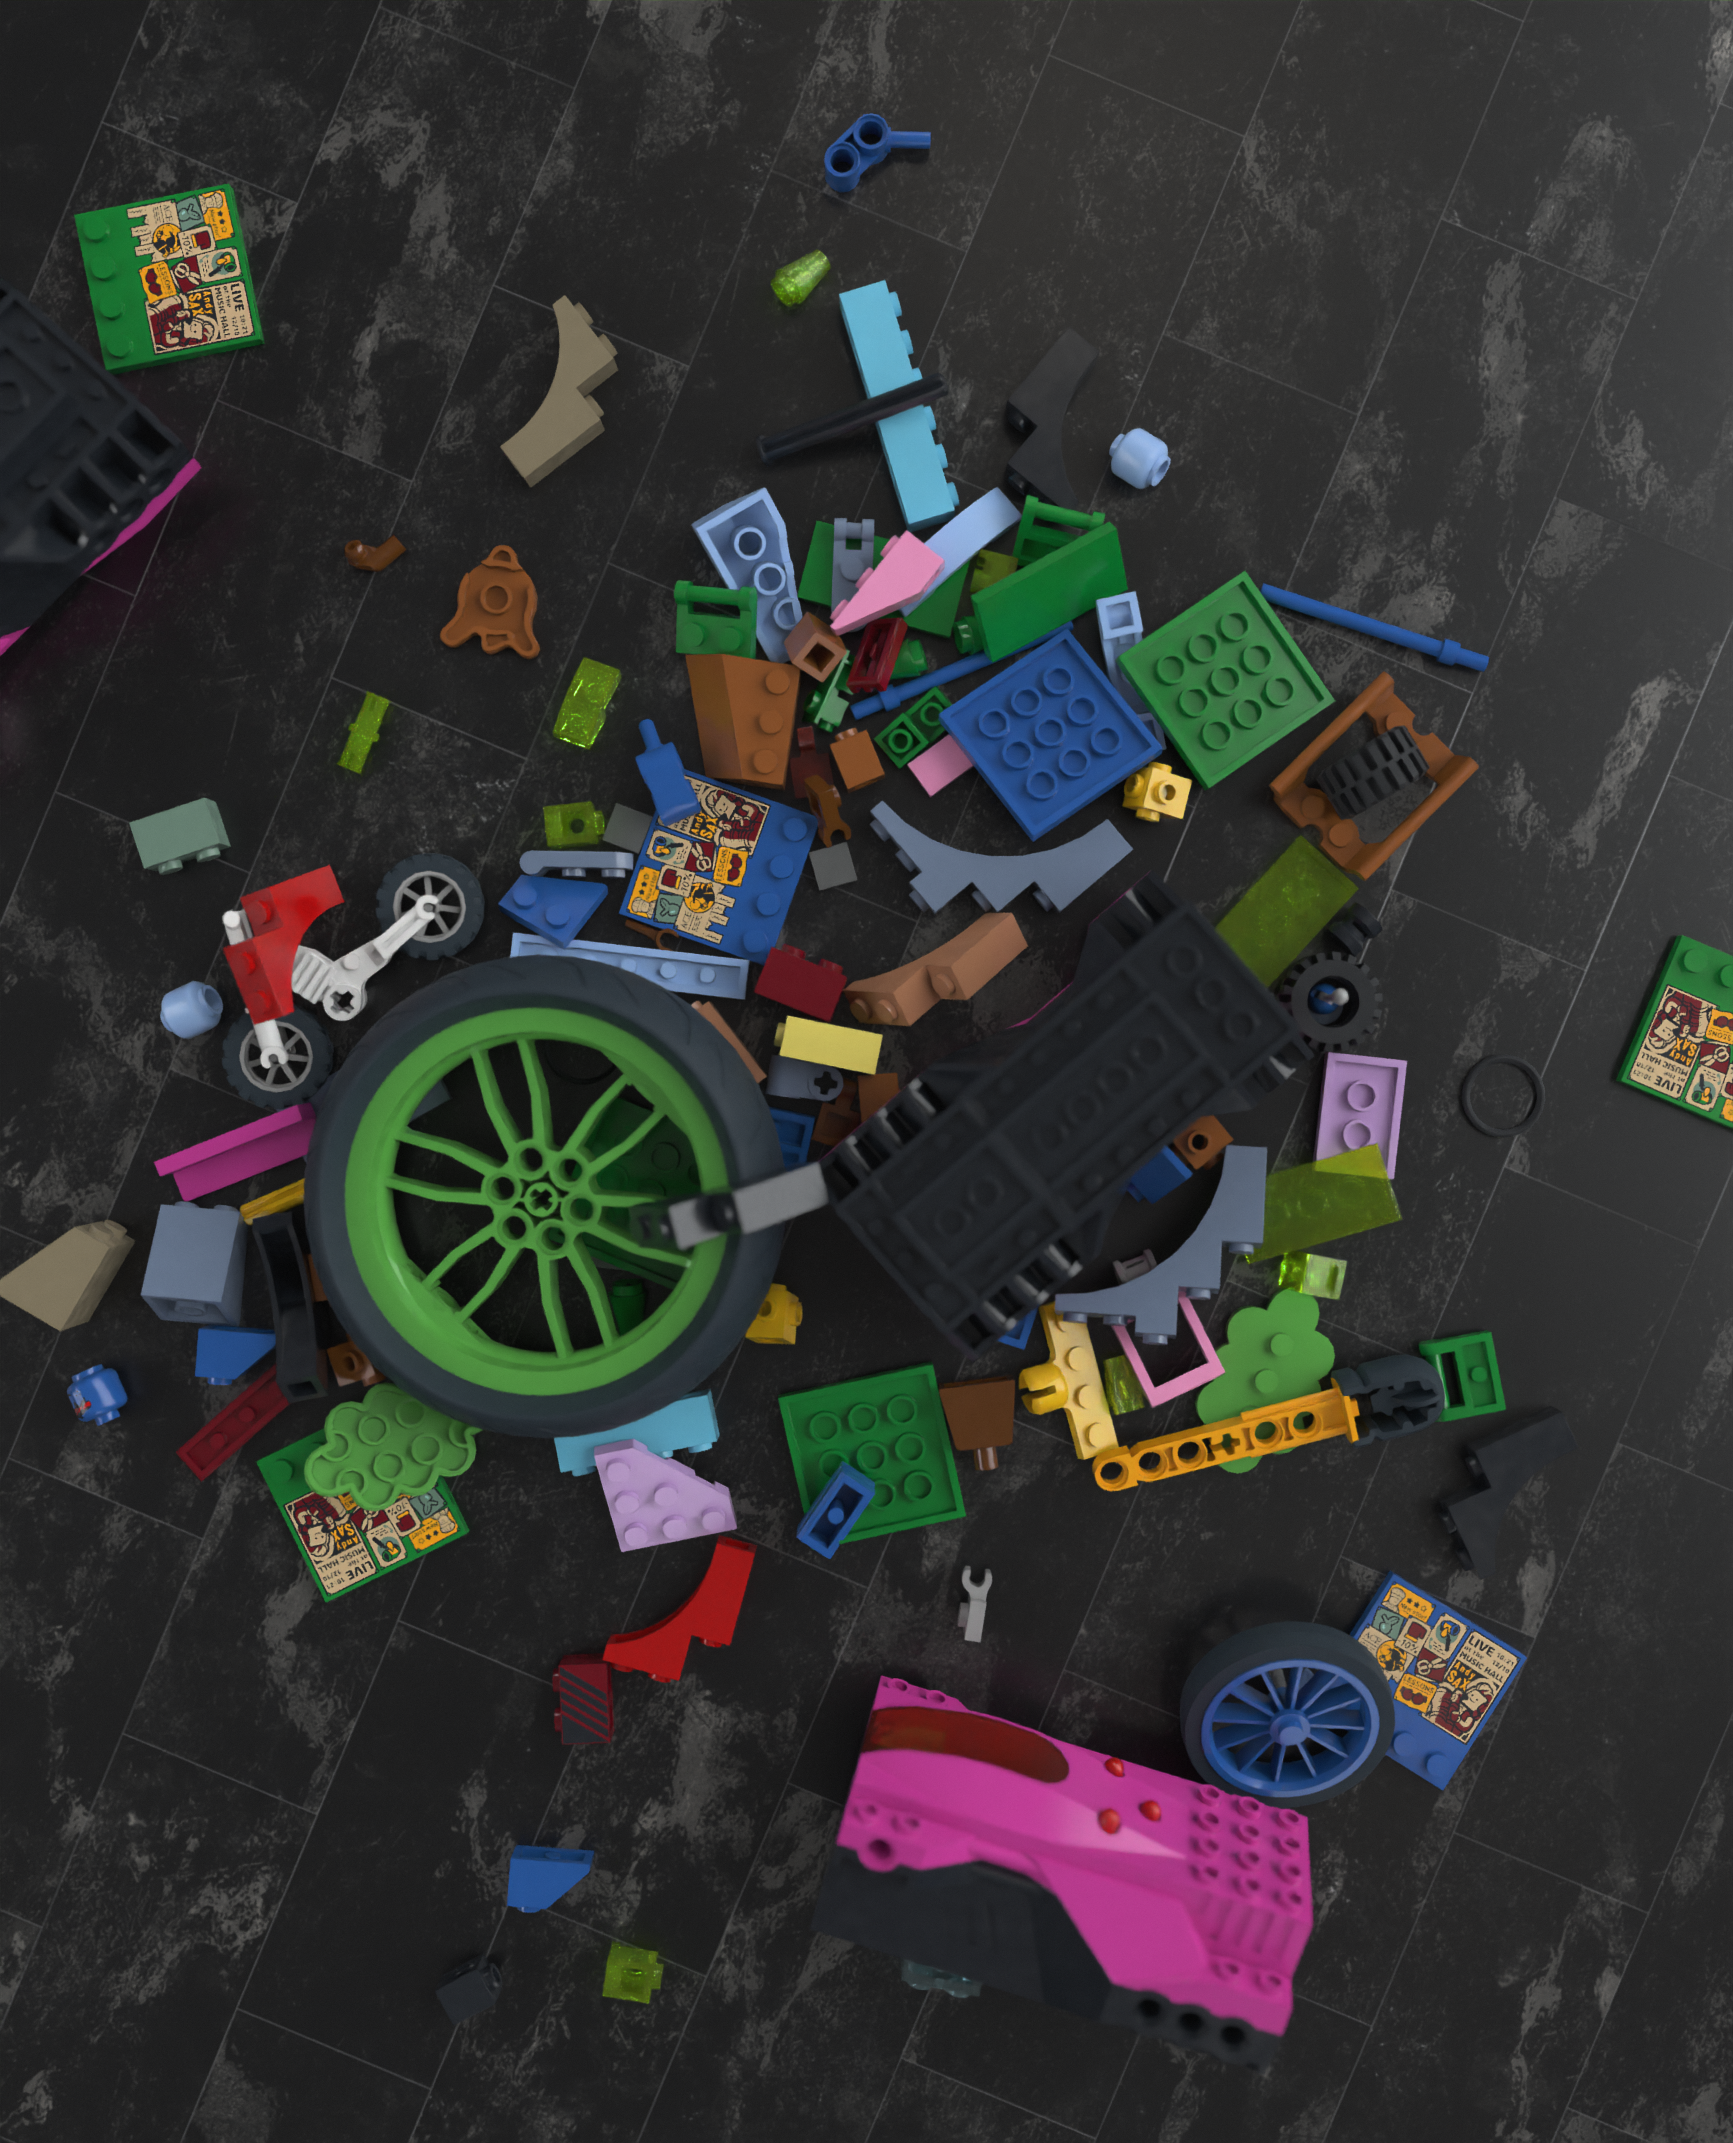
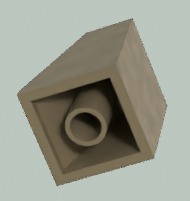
(69, 1275)

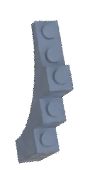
(945, 871)
(1152, 1299)

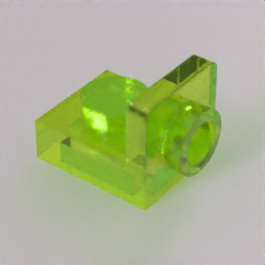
(1312, 1274)

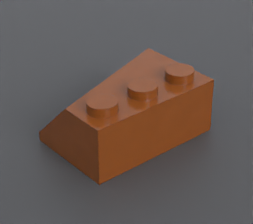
(744, 717)

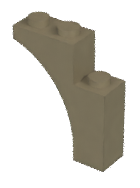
(565, 418)

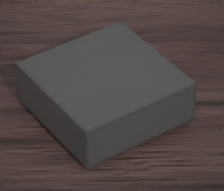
(627, 828)
(833, 866)

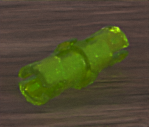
(363, 732)

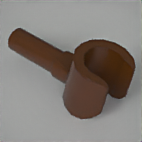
(650, 932)

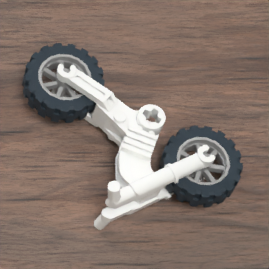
(322, 979)

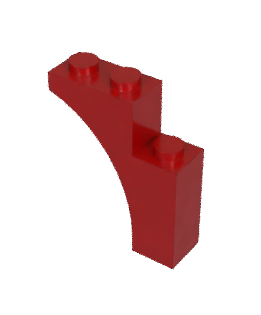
(279, 921)
(706, 1614)

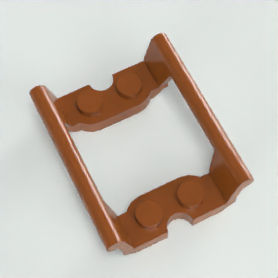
(1312, 807)

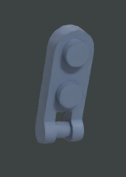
(850, 564)
(576, 863)

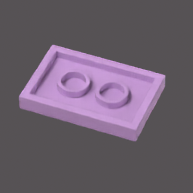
(1360, 1105)

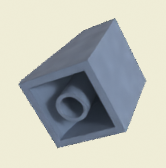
(197, 1264)

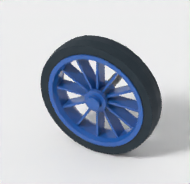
(1287, 1714)

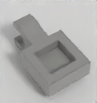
(972, 1613)

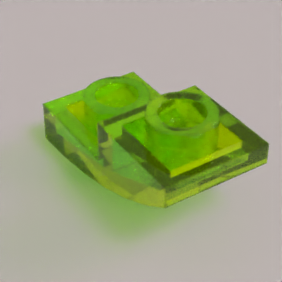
(585, 703)

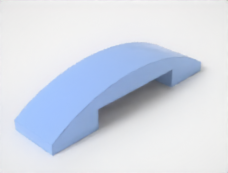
(967, 534)
(1119, 631)

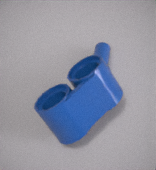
(861, 155)
(665, 777)

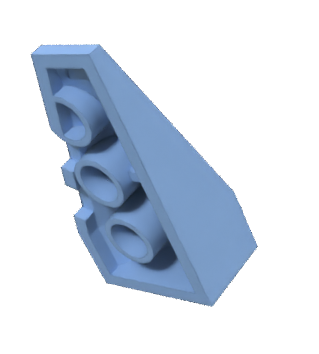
(752, 550)

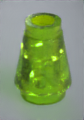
(800, 277)
(1122, 1386)

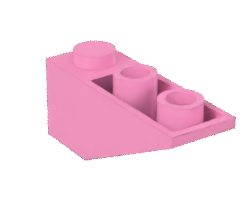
(896, 582)

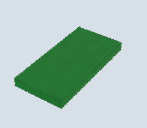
(1049, 592)
(932, 617)

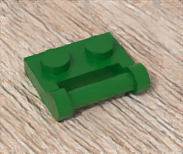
(1037, 541)
(715, 632)
(1475, 1373)

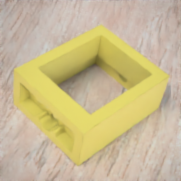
(828, 1044)

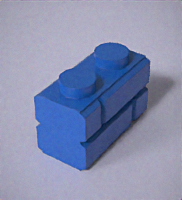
(835, 1510)

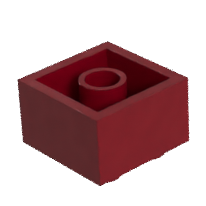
(802, 983)

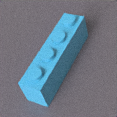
(682, 1424)

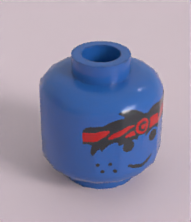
(97, 1395)

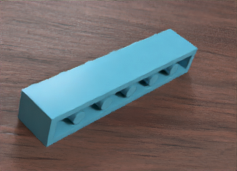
(906, 437)

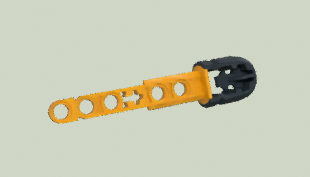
(1407, 1407)

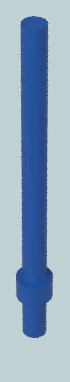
(1446, 651)
(893, 695)

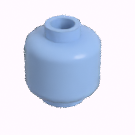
(1139, 458)
(191, 1009)

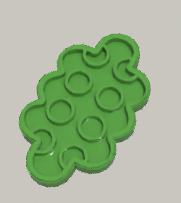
(1266, 1361)
(387, 1449)

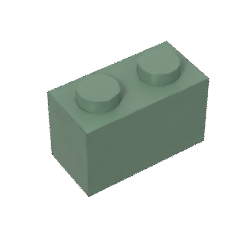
(180, 836)

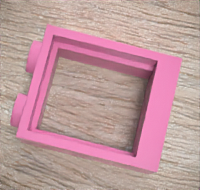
(1185, 1382)

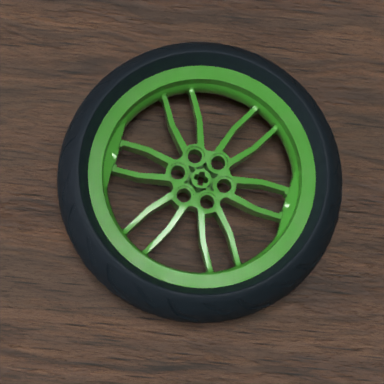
(417, 1328)

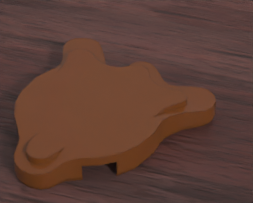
(498, 605)

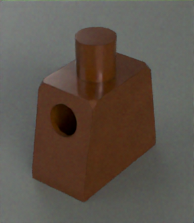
(980, 1416)

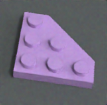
(658, 1497)

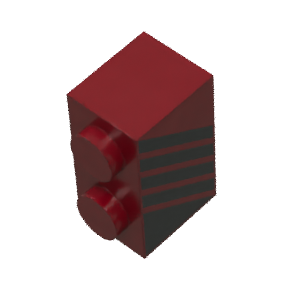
(585, 1699)

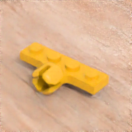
(1072, 1383)

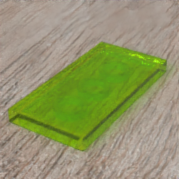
(1285, 910)
(1326, 1201)

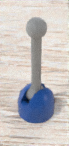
(1328, 994)

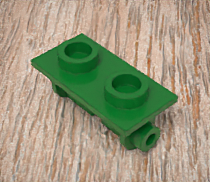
(823, 704)

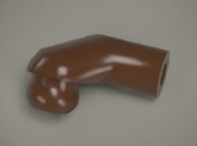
(373, 558)

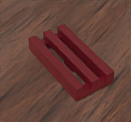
(883, 655)

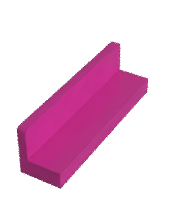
(241, 1152)

